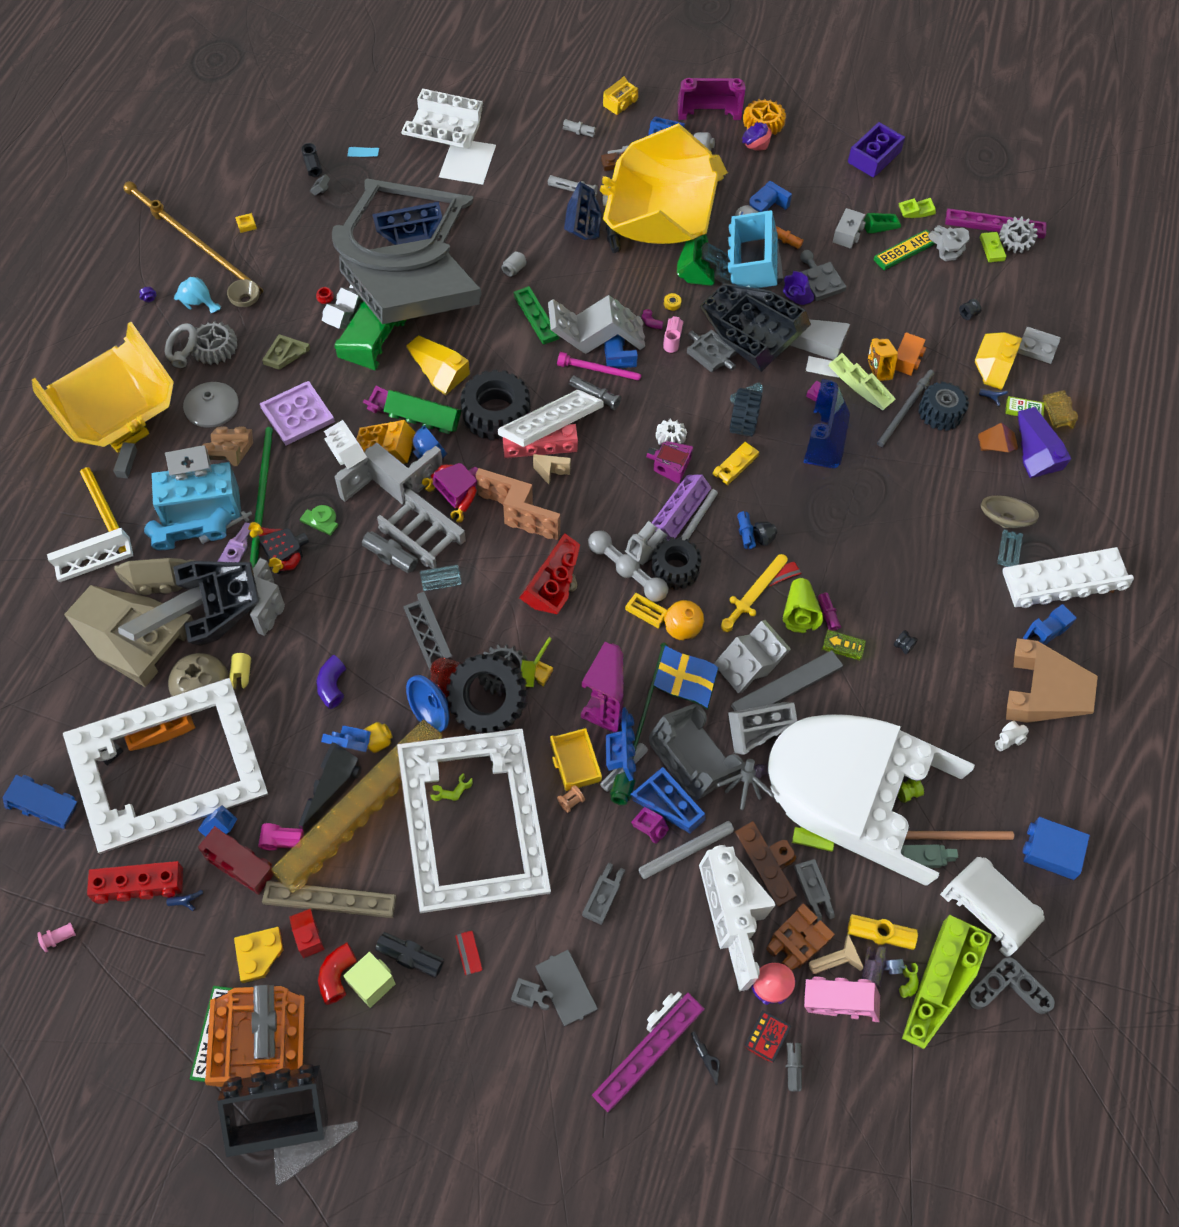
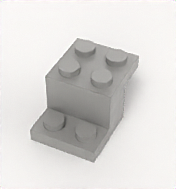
(270, 598)
(752, 656)

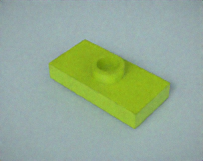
(992, 247)

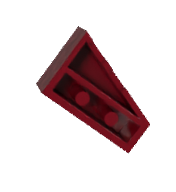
(236, 860)

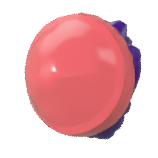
(757, 137)
(774, 983)

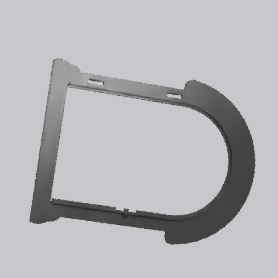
(435, 250)

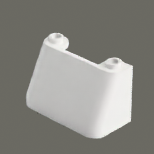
(995, 904)

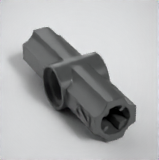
(389, 552)
(264, 1022)

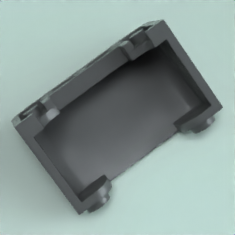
(691, 752)

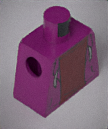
(671, 460)

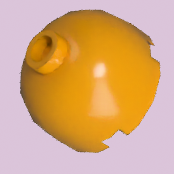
(684, 620)

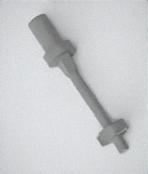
(204, 538)

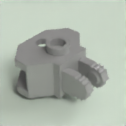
(949, 241)

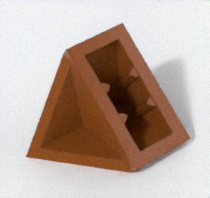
(998, 438)

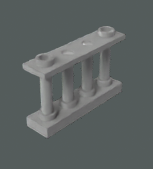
(426, 512)

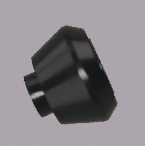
(764, 532)

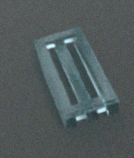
(1012, 536)
(440, 574)

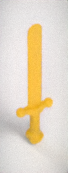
(744, 604)

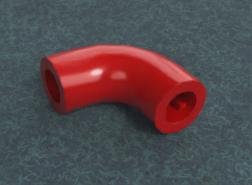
(331, 971)

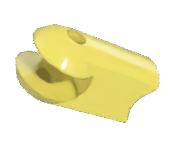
(240, 668)

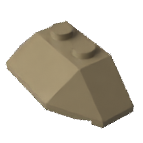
(150, 575)

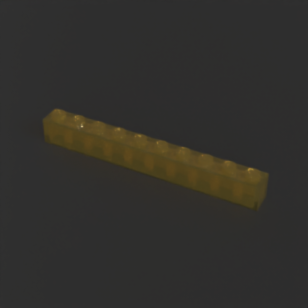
(347, 815)

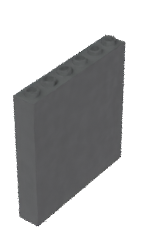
(412, 292)

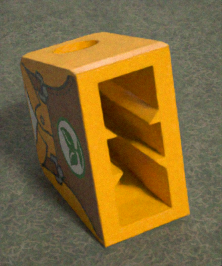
(882, 358)

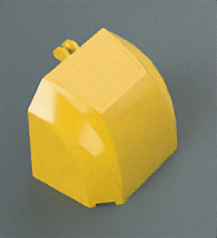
(661, 188)
(109, 393)

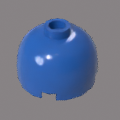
(425, 441)

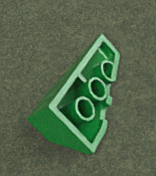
(692, 266)

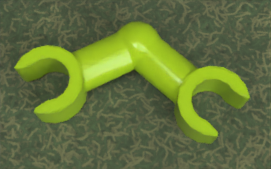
(453, 795)

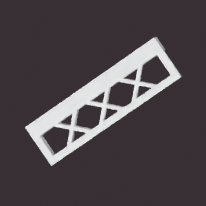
(91, 550)

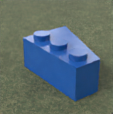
(669, 800)
(39, 801)

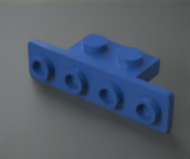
(620, 747)

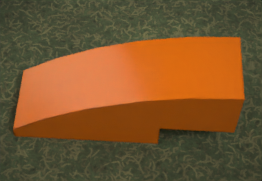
(159, 733)

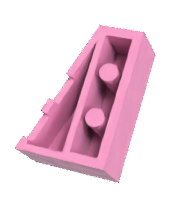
(842, 997)

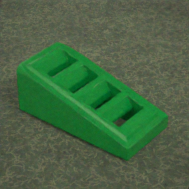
(880, 222)

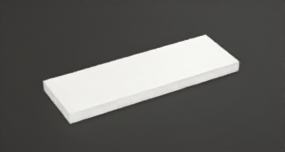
(550, 418)

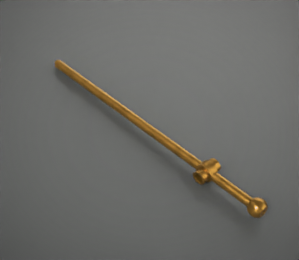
(158, 211)

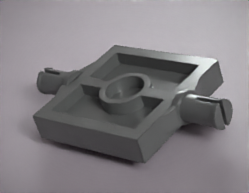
(711, 351)

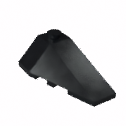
(338, 774)

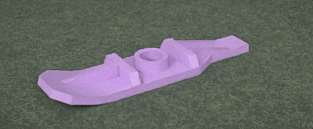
(237, 544)

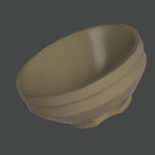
(241, 289)

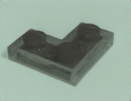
(719, 260)

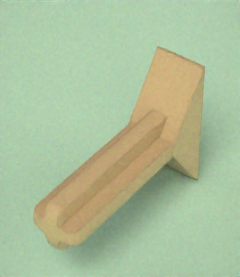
(837, 958)

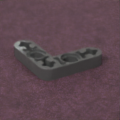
(1013, 980)

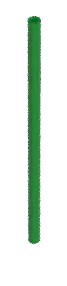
(261, 493)

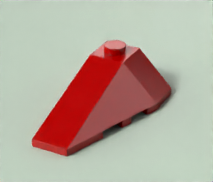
(552, 581)

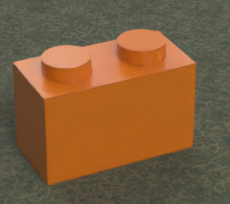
(909, 352)

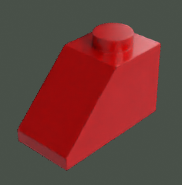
(306, 933)

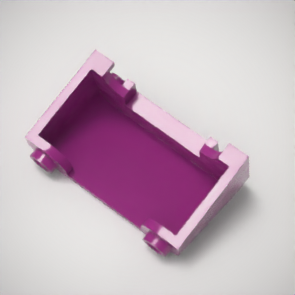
(711, 94)
(607, 687)

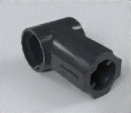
(311, 160)

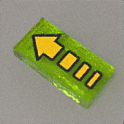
(844, 645)

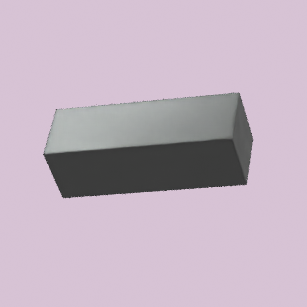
(125, 460)

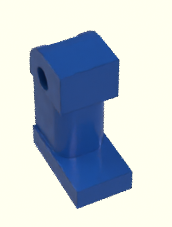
(768, 196)
(616, 356)
(1055, 625)

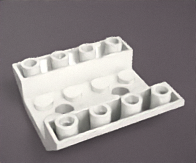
(446, 117)

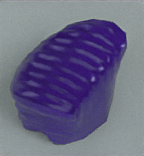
(798, 288)

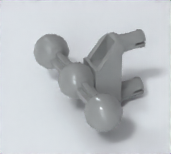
(638, 552)

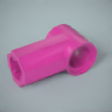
(274, 836)

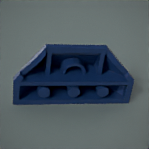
(583, 213)
(408, 223)

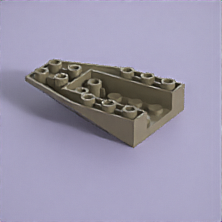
(97, 620)

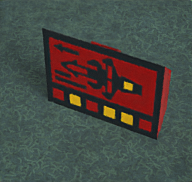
(767, 1036)

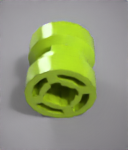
(910, 789)

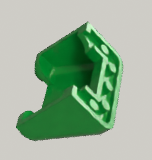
(364, 338)

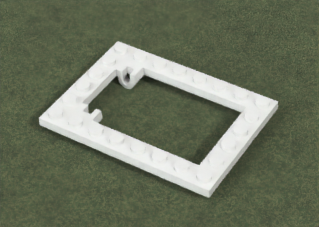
(508, 755)
(118, 828)

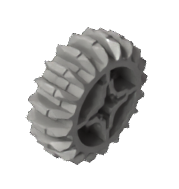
(214, 343)

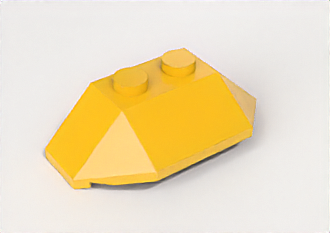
(997, 357)

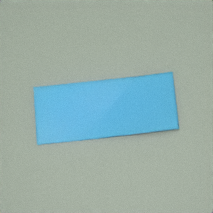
(362, 152)

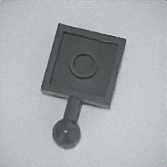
(822, 279)

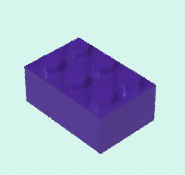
(876, 149)

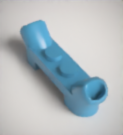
(213, 527)

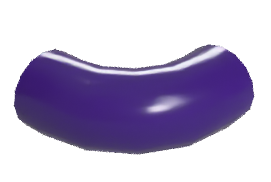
(327, 682)

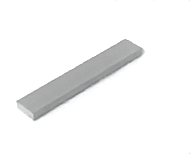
(161, 614)

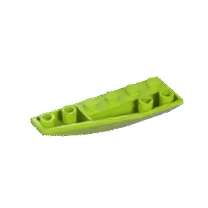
(946, 978)

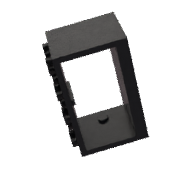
(275, 1132)

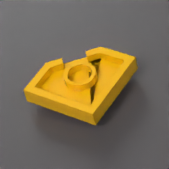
(257, 953)

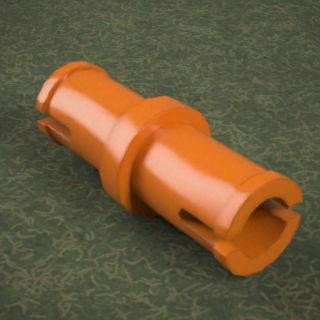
(789, 238)

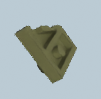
(284, 351)

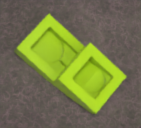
(918, 209)

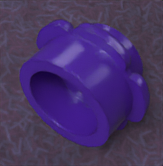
(147, 294)

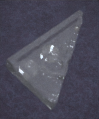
(295, 1158)

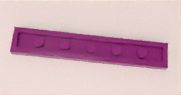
(986, 221)
(648, 1052)

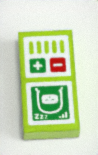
(1016, 404)

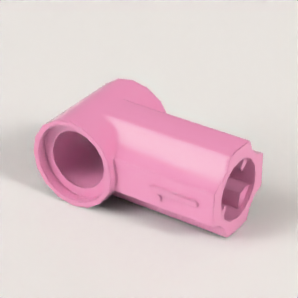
(673, 334)

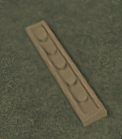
(331, 900)

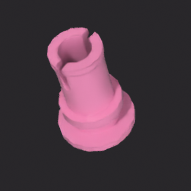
(55, 936)

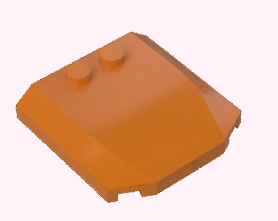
(231, 1037)

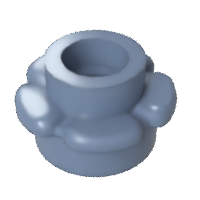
(895, 966)

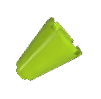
(802, 607)

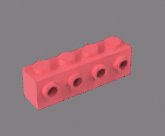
(560, 441)

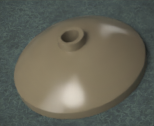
(1009, 511)

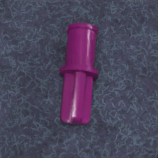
(829, 612)

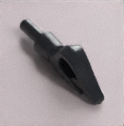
(704, 1054)

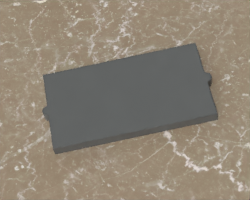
(566, 984)

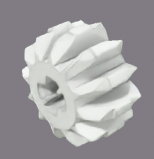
(671, 432)

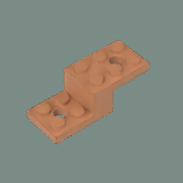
(518, 504)

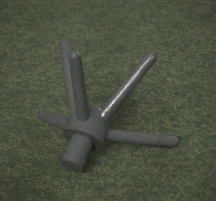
(747, 776)

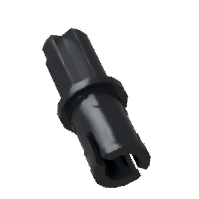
(613, 238)

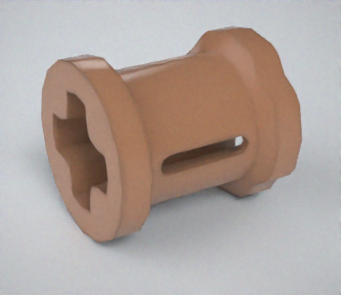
(567, 805)

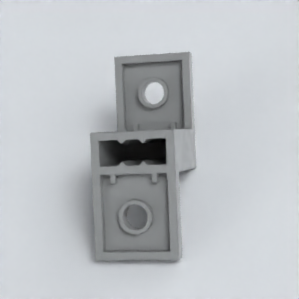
(596, 324)
(388, 473)

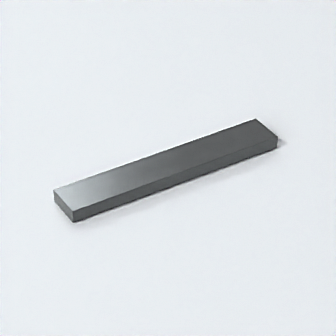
(791, 682)

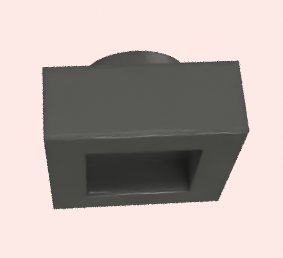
(320, 185)

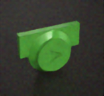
(321, 518)

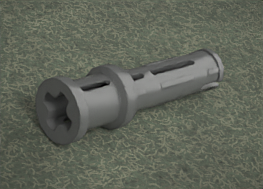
(603, 394)

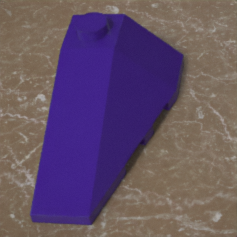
(1041, 445)

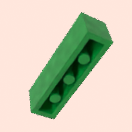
(422, 410)

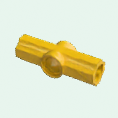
(896, 934)

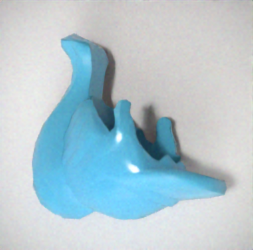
(194, 292)

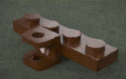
(769, 862)

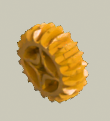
(765, 112)

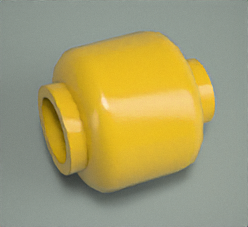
(379, 737)

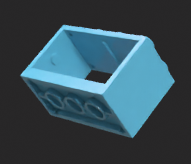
(751, 228)
(195, 496)

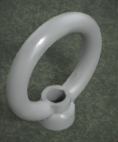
(179, 358)

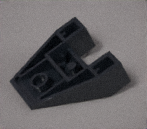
(226, 593)

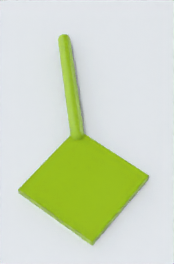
(528, 667)

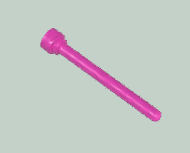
(565, 360)

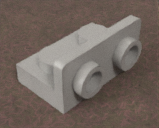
(1038, 345)

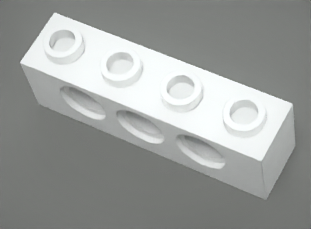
(344, 445)

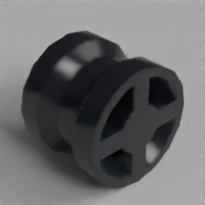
(970, 309)
(905, 642)

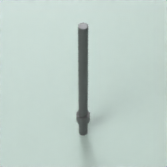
(922, 385)

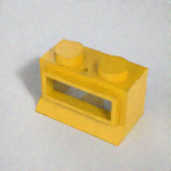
(620, 96)

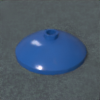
(428, 702)

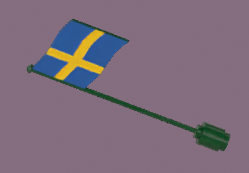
(679, 677)

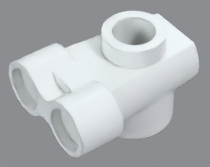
(1011, 734)

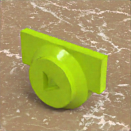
(807, 838)

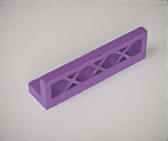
(682, 507)

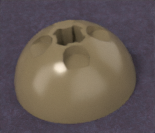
(195, 672)

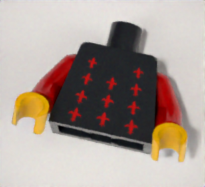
(280, 546)

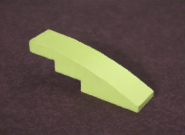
(864, 384)

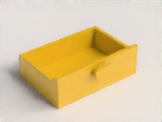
(575, 759)

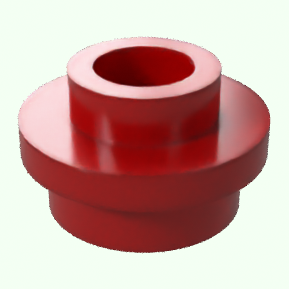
(324, 295)

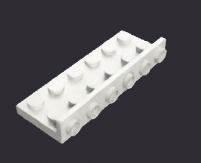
(1067, 577)

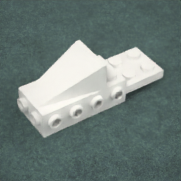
(735, 906)

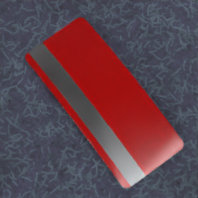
(787, 571)
(468, 952)

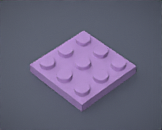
(297, 413)

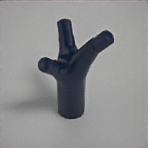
(992, 394)
(184, 900)

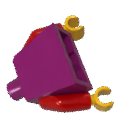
(456, 485)

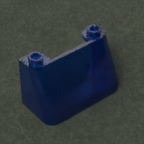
(828, 441)

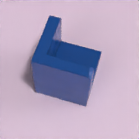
(221, 819)

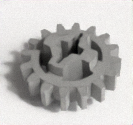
(1010, 233)

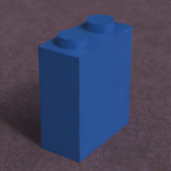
(1055, 848)

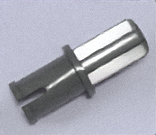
(794, 1067)

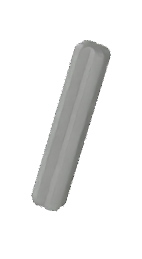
(607, 783)

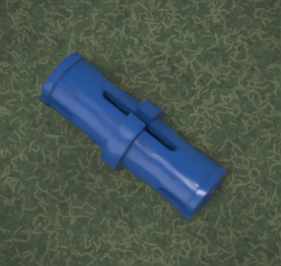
(746, 530)

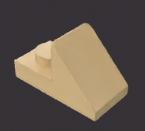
(550, 464)

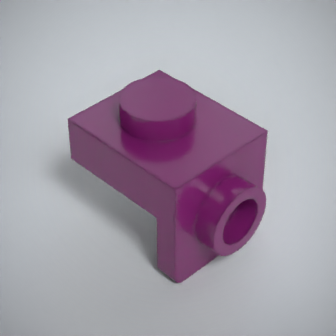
(377, 400)

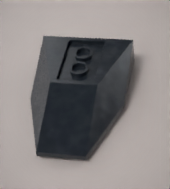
(754, 322)

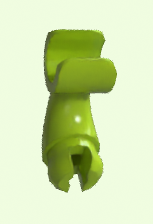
(912, 986)

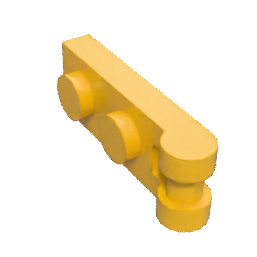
(736, 463)

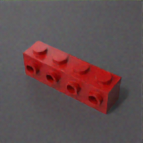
(135, 881)

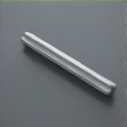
(686, 849)

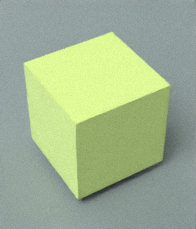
(370, 979)

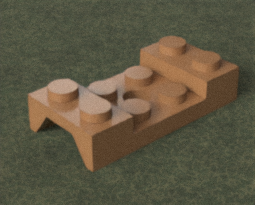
(229, 444)

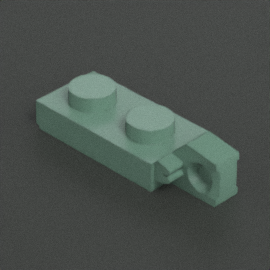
(929, 855)

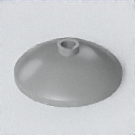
(211, 404)

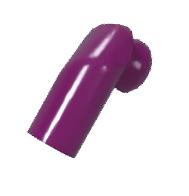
(650, 321)

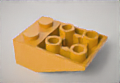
(392, 436)

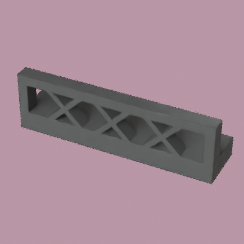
(434, 628)

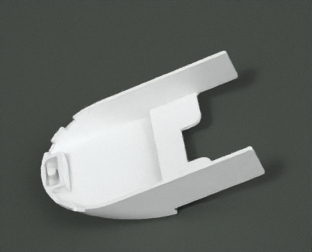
(844, 777)

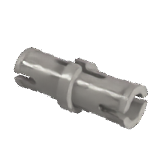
(579, 128)

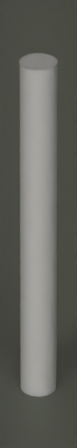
(700, 513)

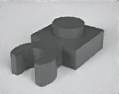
(528, 993)

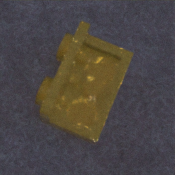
(1060, 409)

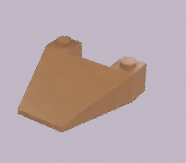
(1057, 688)

